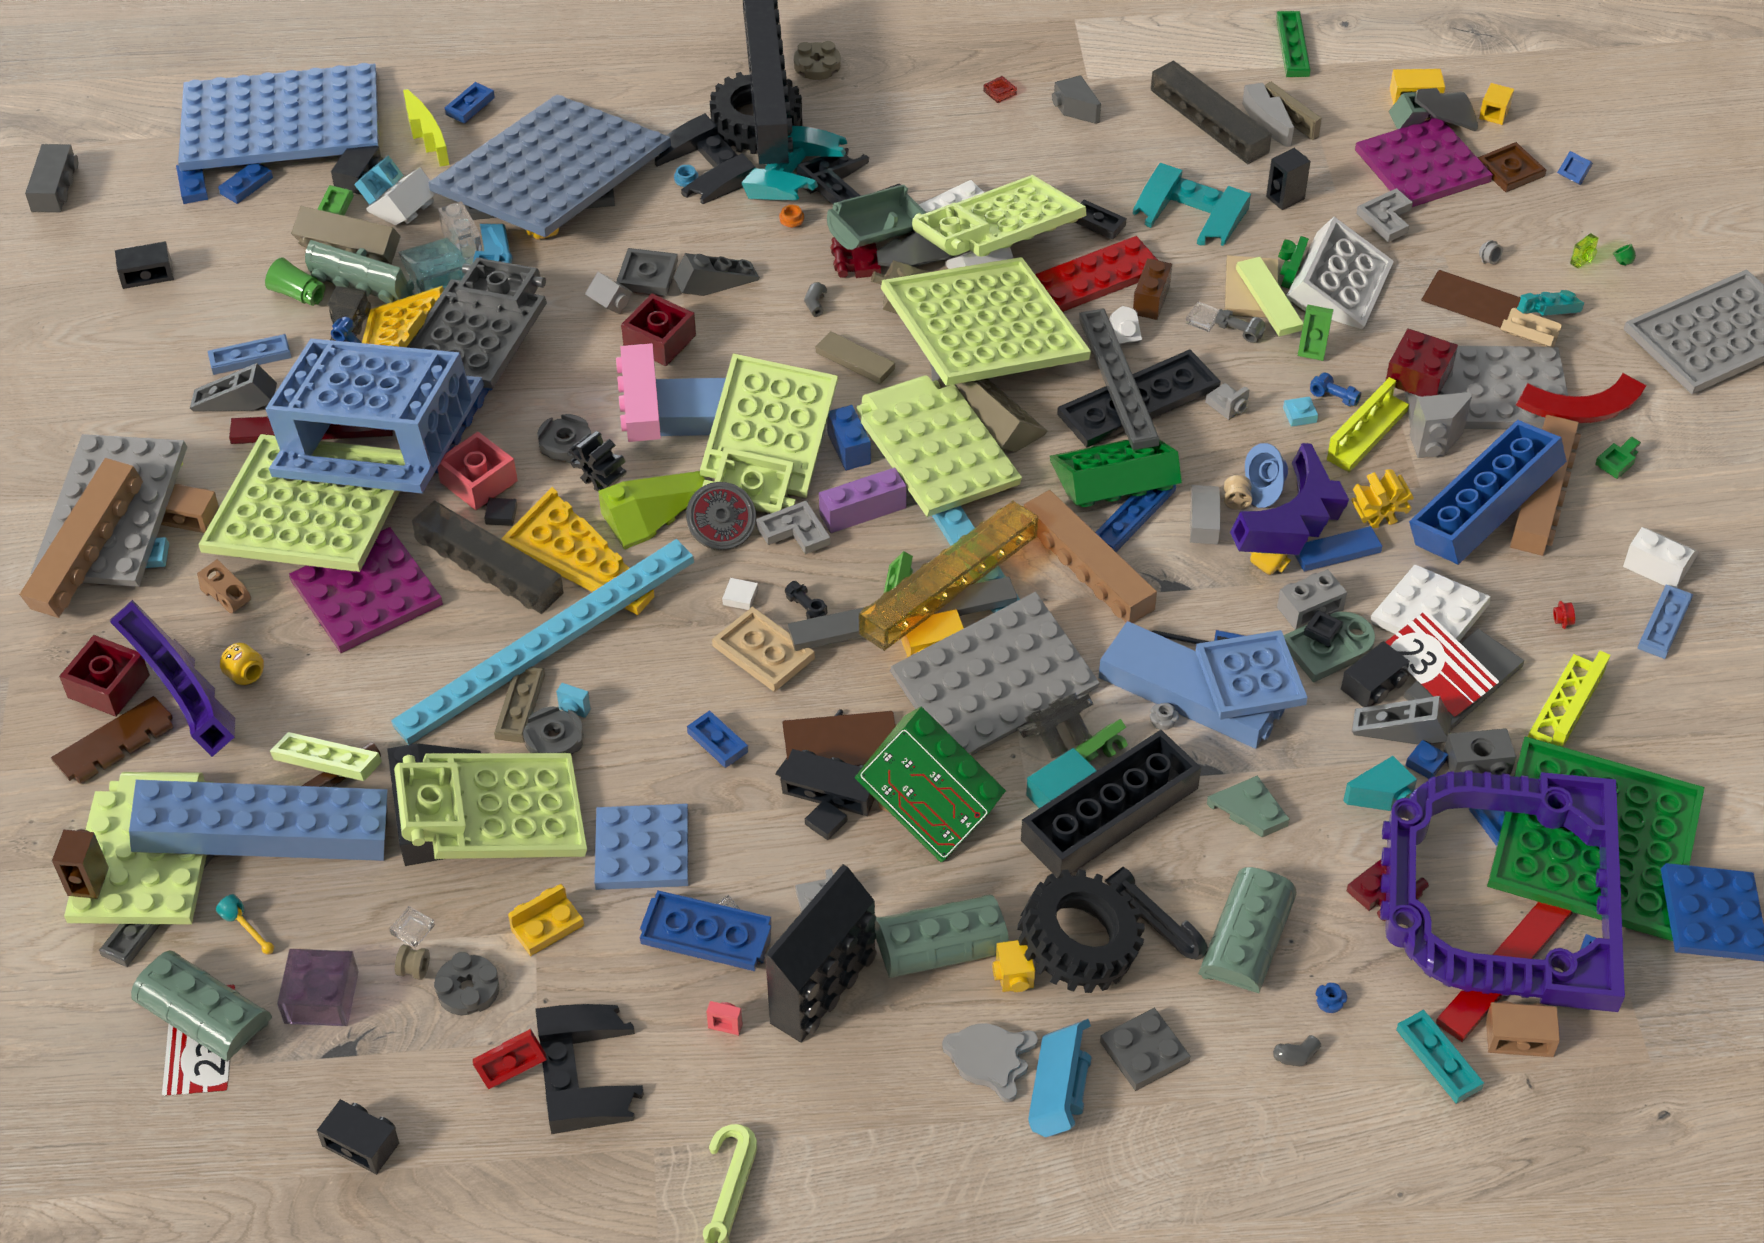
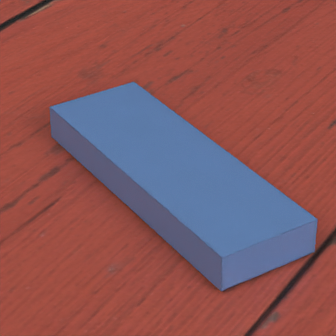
(249, 353)
(1665, 621)

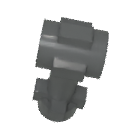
(1251, 330)

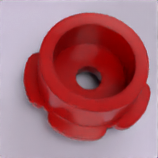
(1564, 614)

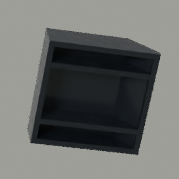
(820, 955)

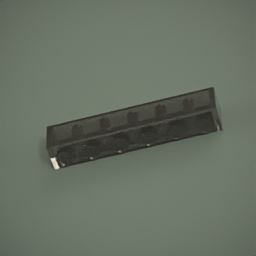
(1211, 112)
(488, 557)

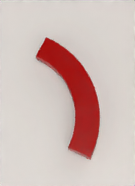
(1583, 408)

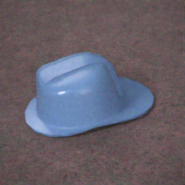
(1267, 474)

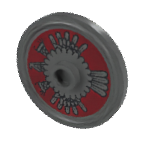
(720, 516)

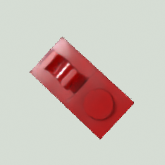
(509, 1059)

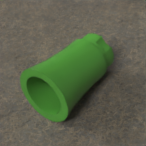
(293, 282)

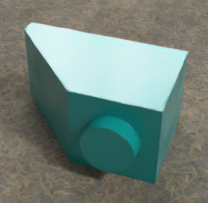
(1380, 786)

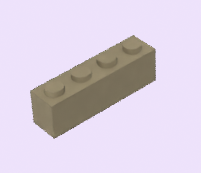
(346, 233)

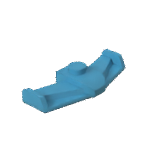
(494, 243)

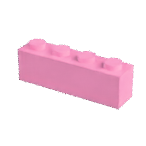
(640, 393)

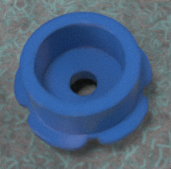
(1327, 1003)

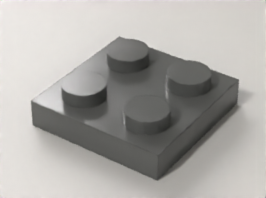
(647, 271)
(1145, 1049)

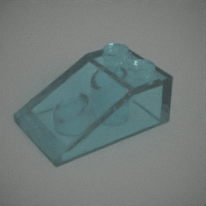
(433, 264)

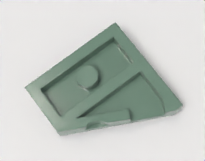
(1251, 806)

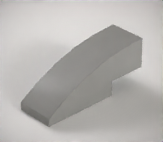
(1268, 112)
(1204, 514)

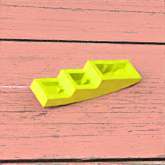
(425, 126)

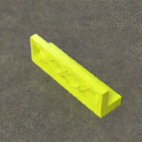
(1366, 427)
(1574, 704)

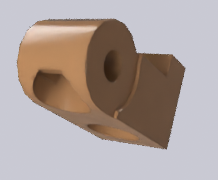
(223, 586)

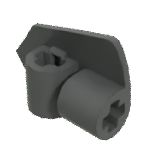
(1448, 107)
(912, 250)

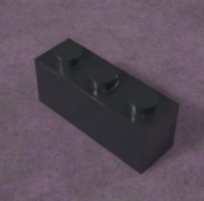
(826, 779)

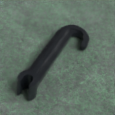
(1183, 938)

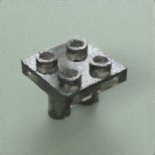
(1061, 710)

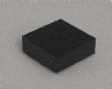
(500, 511)
(1323, 628)
(826, 819)

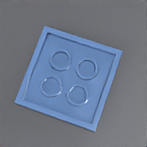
(1251, 674)
(641, 846)

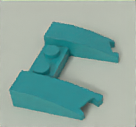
(778, 181)
(1167, 184)

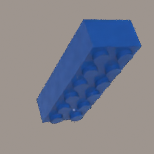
(1487, 491)

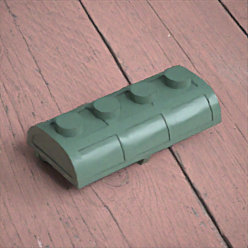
(873, 217)
(357, 272)
(1249, 929)
(940, 935)
(198, 1004)

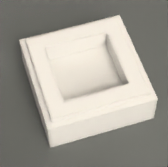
(740, 594)

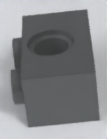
(1480, 751)

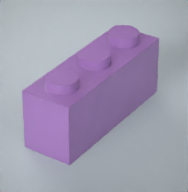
(862, 500)

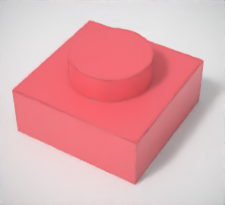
(724, 1017)

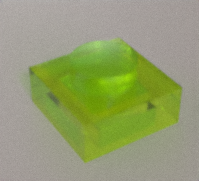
(1584, 251)

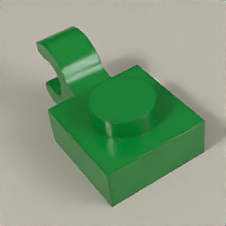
(1617, 459)

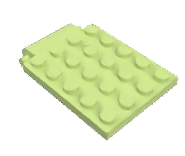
(998, 217)
(768, 430)
(936, 444)
(491, 805)
(137, 884)

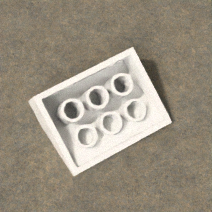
(1341, 274)

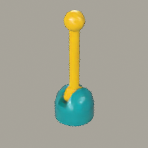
(232, 909)

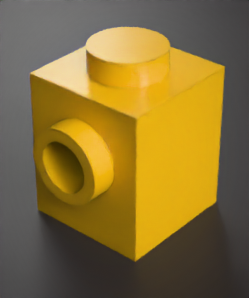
(1012, 967)

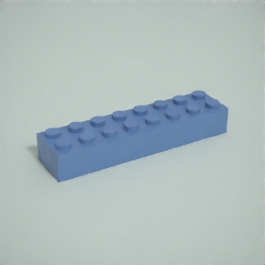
(258, 820)

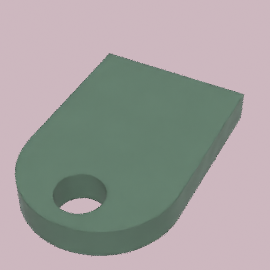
(1346, 649)

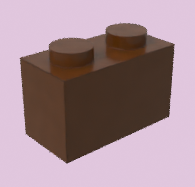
(1152, 288)
(80, 863)

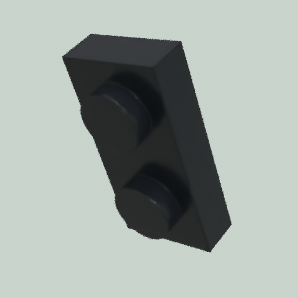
(1102, 220)

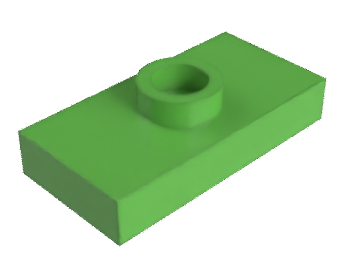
(336, 200)

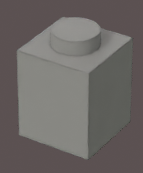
(609, 293)

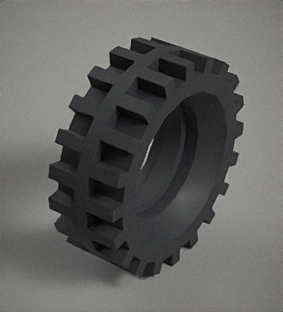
(739, 128)
(1067, 958)

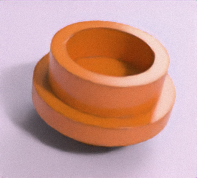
(791, 216)

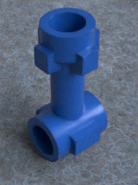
(343, 329)
(1324, 383)

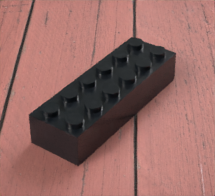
(1110, 804)

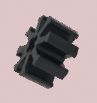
(597, 461)

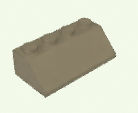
(1001, 416)

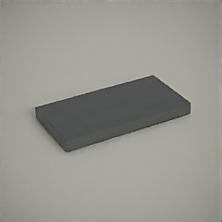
(1492, 655)

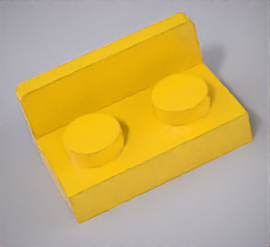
(544, 920)

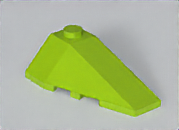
(644, 505)

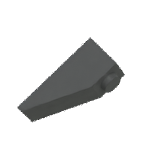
(239, 391)
(1405, 721)

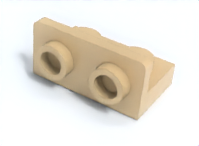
(1531, 328)

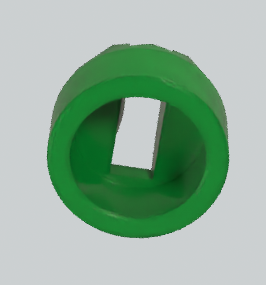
(1625, 255)

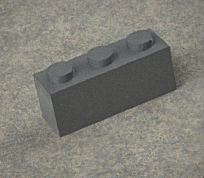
(51, 178)

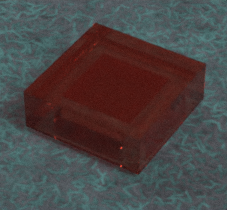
(1000, 89)

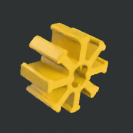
(1382, 498)

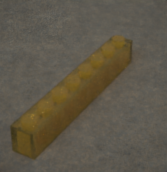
(947, 575)

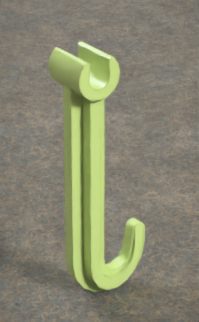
(735, 1181)

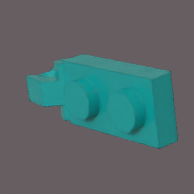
(1550, 303)

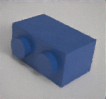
(849, 437)

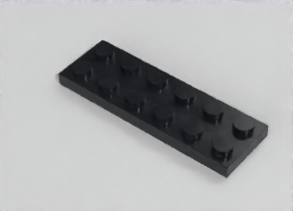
(1161, 387)

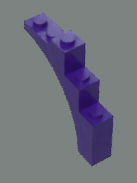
(1291, 524)
(207, 718)

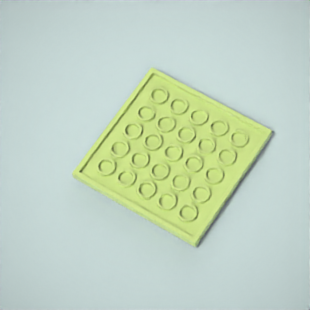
(985, 320)
(301, 518)

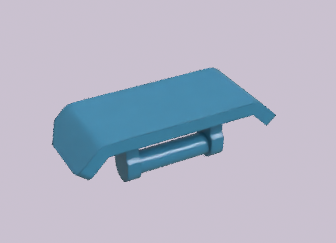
(1059, 1080)

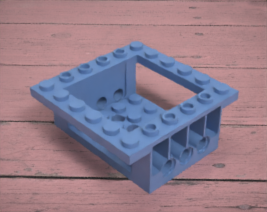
(370, 386)

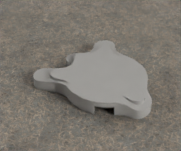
(990, 1056)

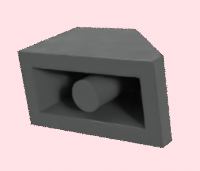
(1076, 99)

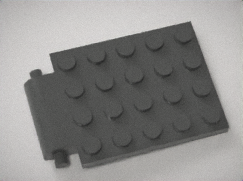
(484, 316)

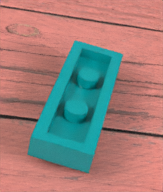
(1440, 1056)

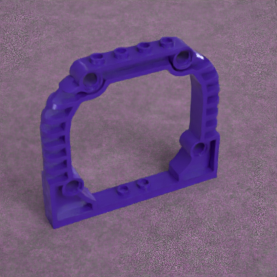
(1584, 806)

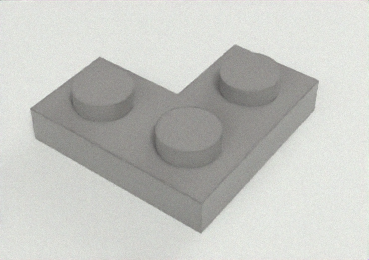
(1383, 214)
(797, 522)

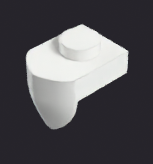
(1125, 325)

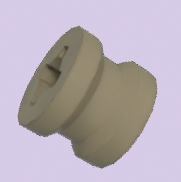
(412, 962)

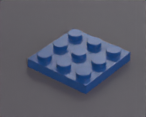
(1714, 912)

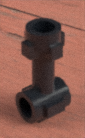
(797, 593)

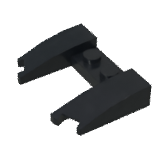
(728, 168)
(829, 175)
(567, 1104)

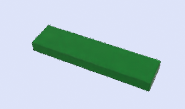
(1293, 44)

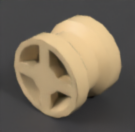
(1237, 492)

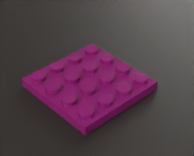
(1423, 161)
(367, 602)

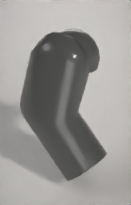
(812, 296)
(1297, 1054)

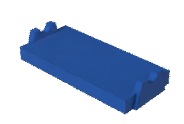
(706, 930)

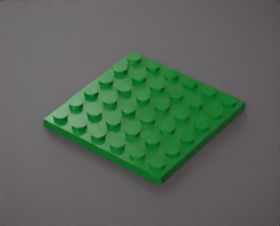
(1558, 869)

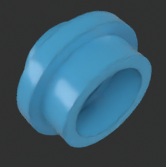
(685, 174)

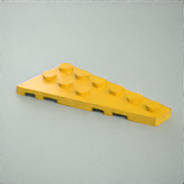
(401, 320)
(569, 546)

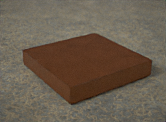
(1512, 167)

